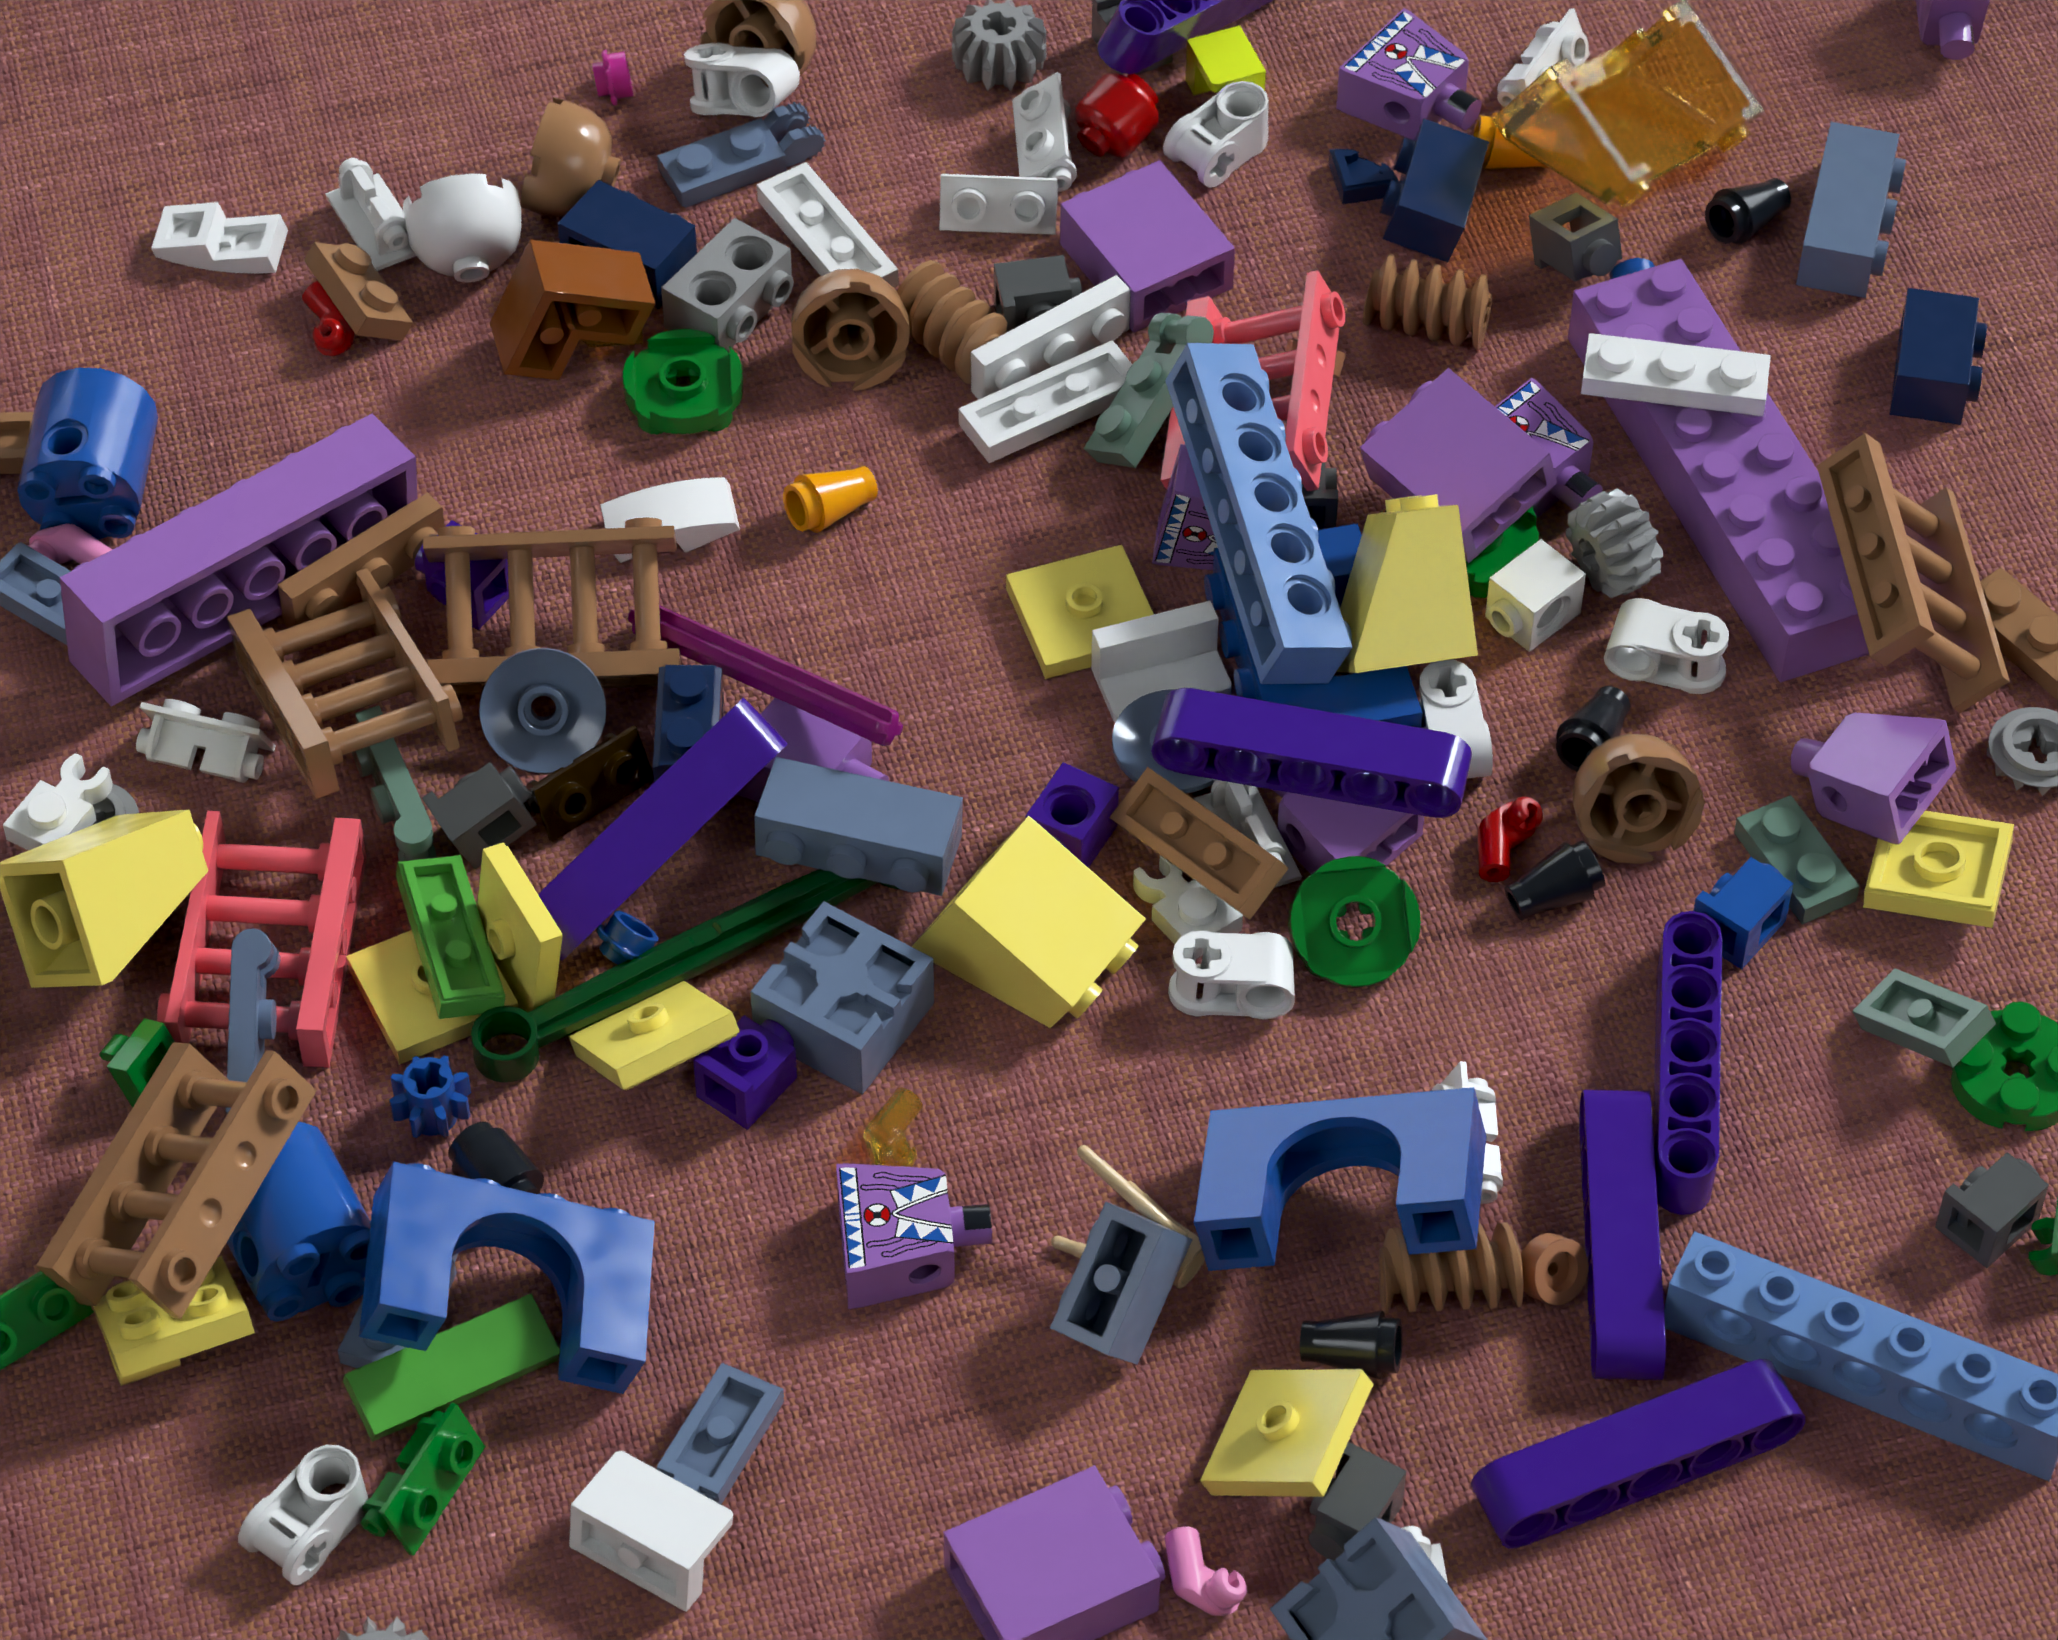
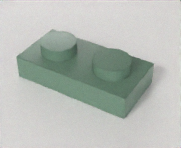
(1792, 844)
(1924, 1017)

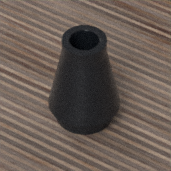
(1742, 211)
(1591, 726)
(1557, 881)
(1354, 1343)

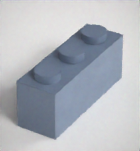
(1851, 210)
(858, 826)

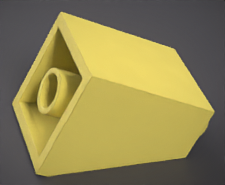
(1409, 588)
(99, 894)
(1034, 928)

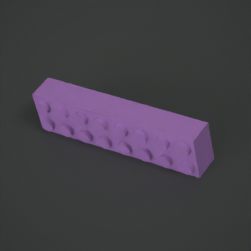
(1733, 481)

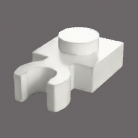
(59, 810)
(1184, 906)

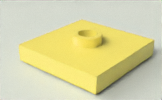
(1070, 599)
(1942, 869)
(518, 928)
(401, 1000)
(654, 1035)
(1287, 1433)

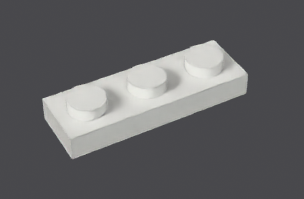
(821, 224)
(1052, 337)
(1676, 374)
(1045, 402)

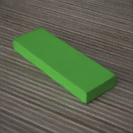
(449, 936)
(453, 1368)

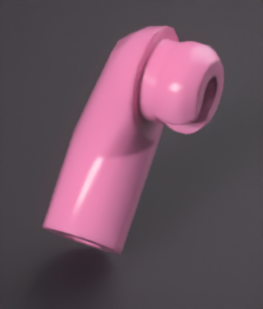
(67, 543)
(1206, 1589)

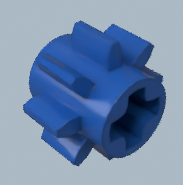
(430, 1096)

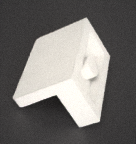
(1157, 655)
(648, 1528)

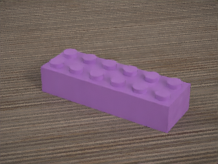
(170, 589)

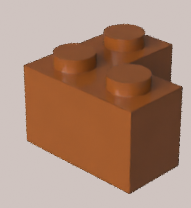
(568, 296)

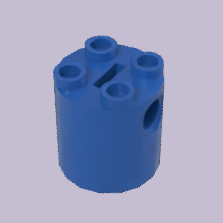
(88, 452)
(303, 1231)

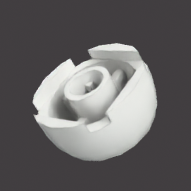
(464, 225)

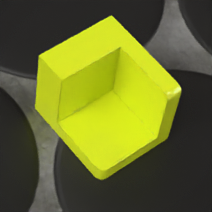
(1220, 60)

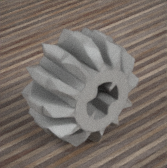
(999, 44)
(1614, 543)

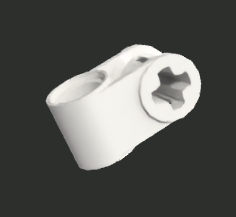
(730, 81)
(1223, 133)
(1663, 642)
(1453, 706)
(1239, 974)
(301, 1525)

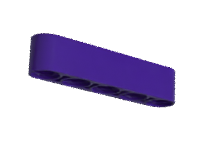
(1155, 29)
(1312, 752)
(659, 822)
(1683, 1085)
(1622, 1235)
(1637, 1453)

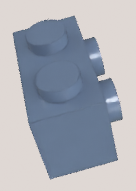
(1120, 1283)

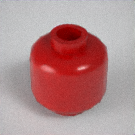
(1116, 114)

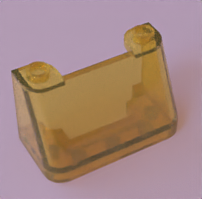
(1633, 109)

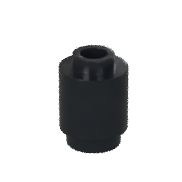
(493, 1155)

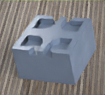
(846, 996)
(1376, 1592)

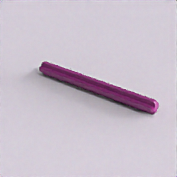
(778, 678)

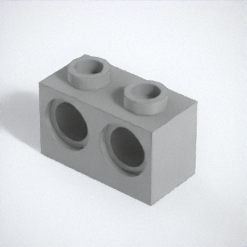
(729, 285)

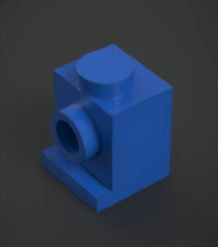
(1747, 908)

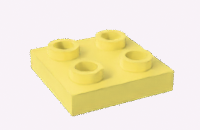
(150, 1341)

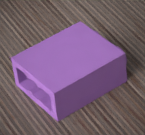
(1151, 239)
(1465, 453)
(1055, 1564)

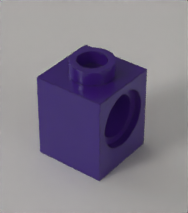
(1077, 811)

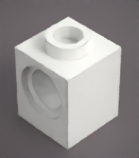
(1534, 595)

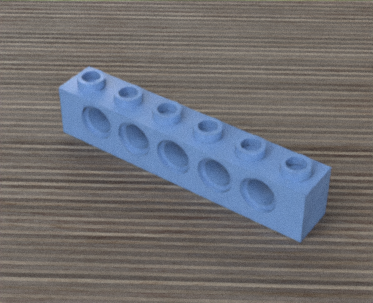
(1258, 514)
(1866, 1354)

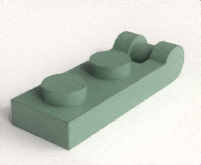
(1144, 400)
(395, 795)

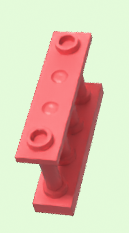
(1309, 364)
(316, 967)

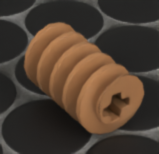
(1429, 302)
(947, 317)
(1488, 1268)

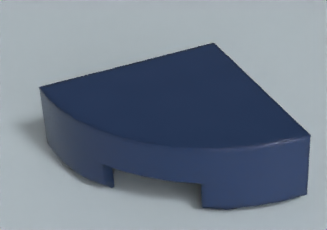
(1357, 177)

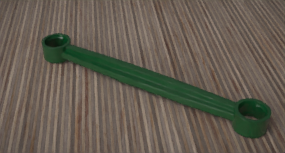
(656, 970)

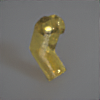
(885, 1132)

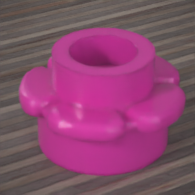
(613, 76)

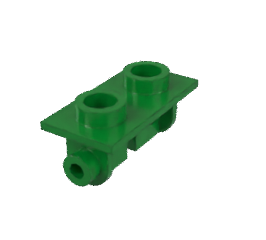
(35, 1314)
(435, 1467)

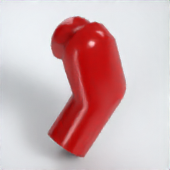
(333, 333)
(1504, 831)

